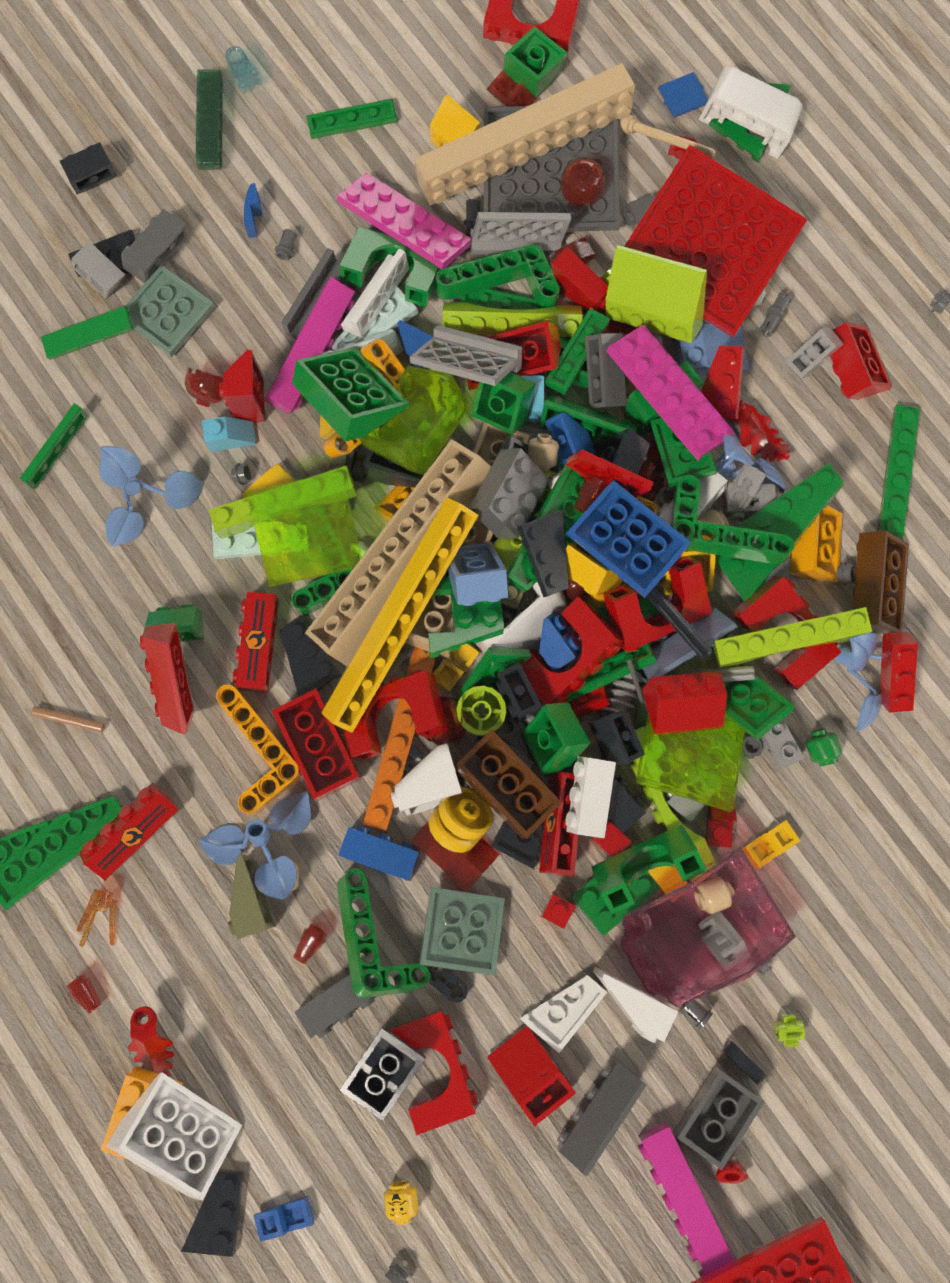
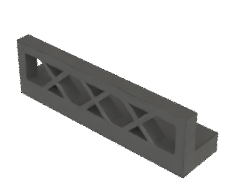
(305, 301)

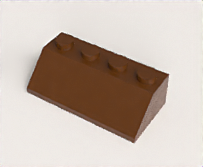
(881, 579)
(507, 784)

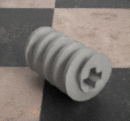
(623, 694)

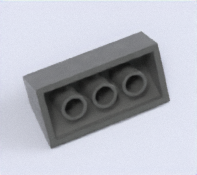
(600, 1116)

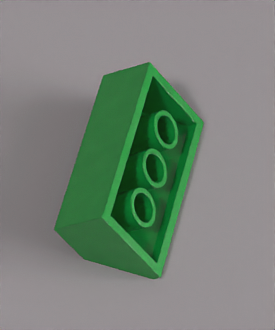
(598, 424)

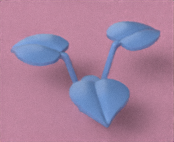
(734, 451)
(119, 470)
(856, 659)
(272, 878)

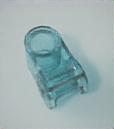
(242, 71)

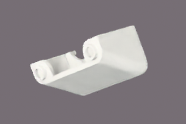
(754, 107)
(527, 627)
(427, 783)

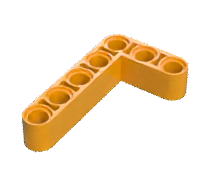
(384, 359)
(263, 746)

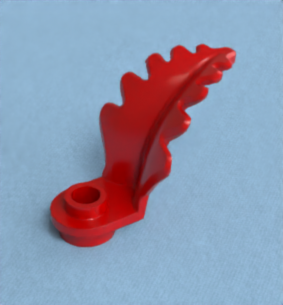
(756, 432)
(148, 1043)

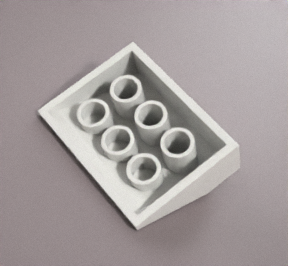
(648, 1014)
(175, 1136)

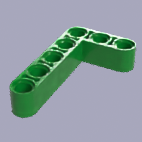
(500, 269)
(719, 533)
(313, 592)
(368, 945)

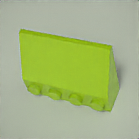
(656, 294)

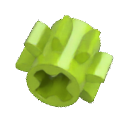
(789, 1030)

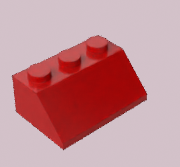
(858, 363)
(244, 389)
(686, 702)

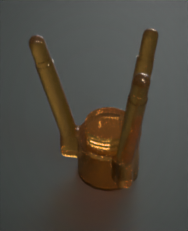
(98, 901)

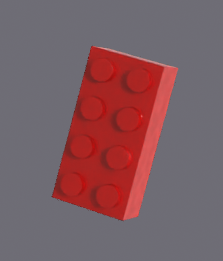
(316, 745)

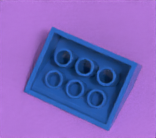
(628, 538)

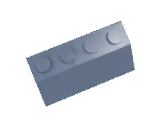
(675, 652)

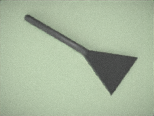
(642, 713)

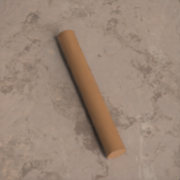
(68, 719)

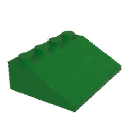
(347, 392)

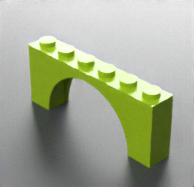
(807, 633)

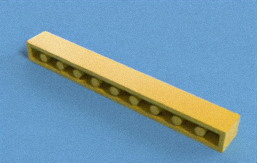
(399, 614)

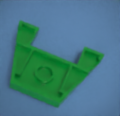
(738, 134)
(470, 622)

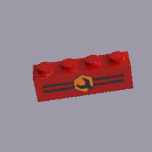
(257, 642)
(128, 831)
(559, 846)

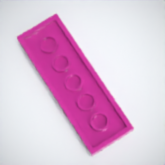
(404, 220)
(670, 391)

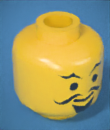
(401, 1202)

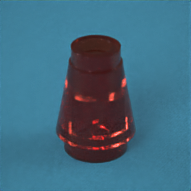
(588, 493)
(309, 943)
(84, 993)

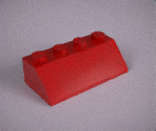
(539, 349)
(168, 676)

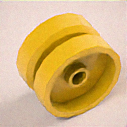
(460, 820)

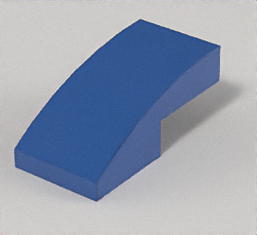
(252, 208)
(283, 1218)

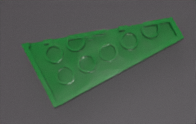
(561, 497)
(786, 515)
(45, 848)

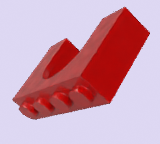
(505, 27)
(780, 597)
(688, 598)
(598, 644)
(425, 704)
(456, 1099)

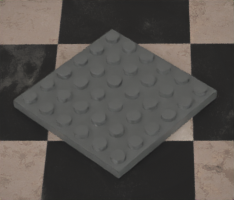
(537, 183)

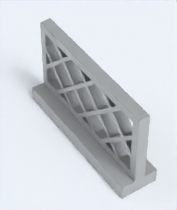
(492, 241)
(474, 348)

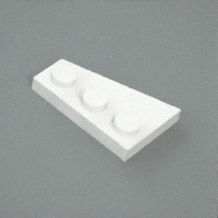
(564, 1013)

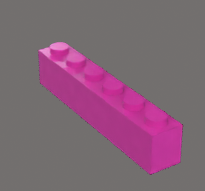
(311, 341)
(685, 1198)

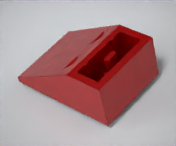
(531, 1075)

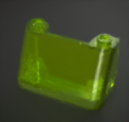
(424, 427)

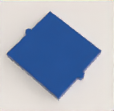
(683, 95)

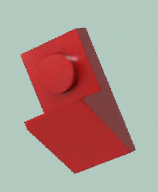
(720, 827)

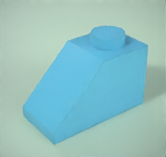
(537, 401)
(228, 433)

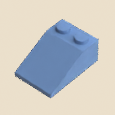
(704, 347)
(477, 575)

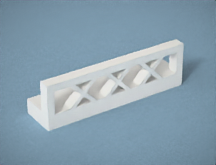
(376, 294)

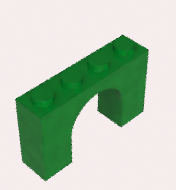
(372, 248)
(667, 849)

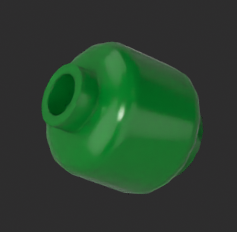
(824, 747)

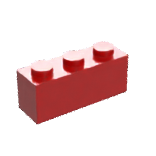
(898, 671)

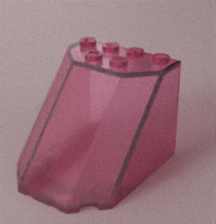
(666, 940)

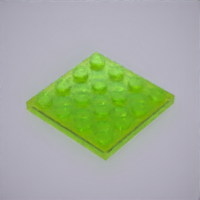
(304, 528)
(694, 763)

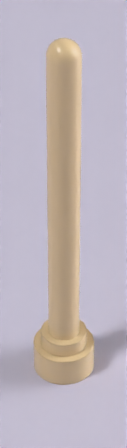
(631, 125)

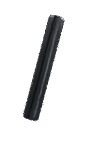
(679, 623)

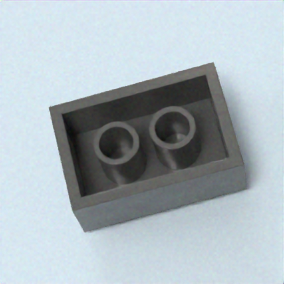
(509, 493)
(718, 1117)

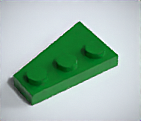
(491, 663)

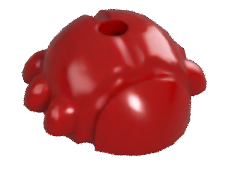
(731, 1173)

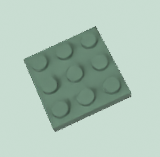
(167, 310)
(462, 931)

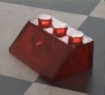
(462, 867)

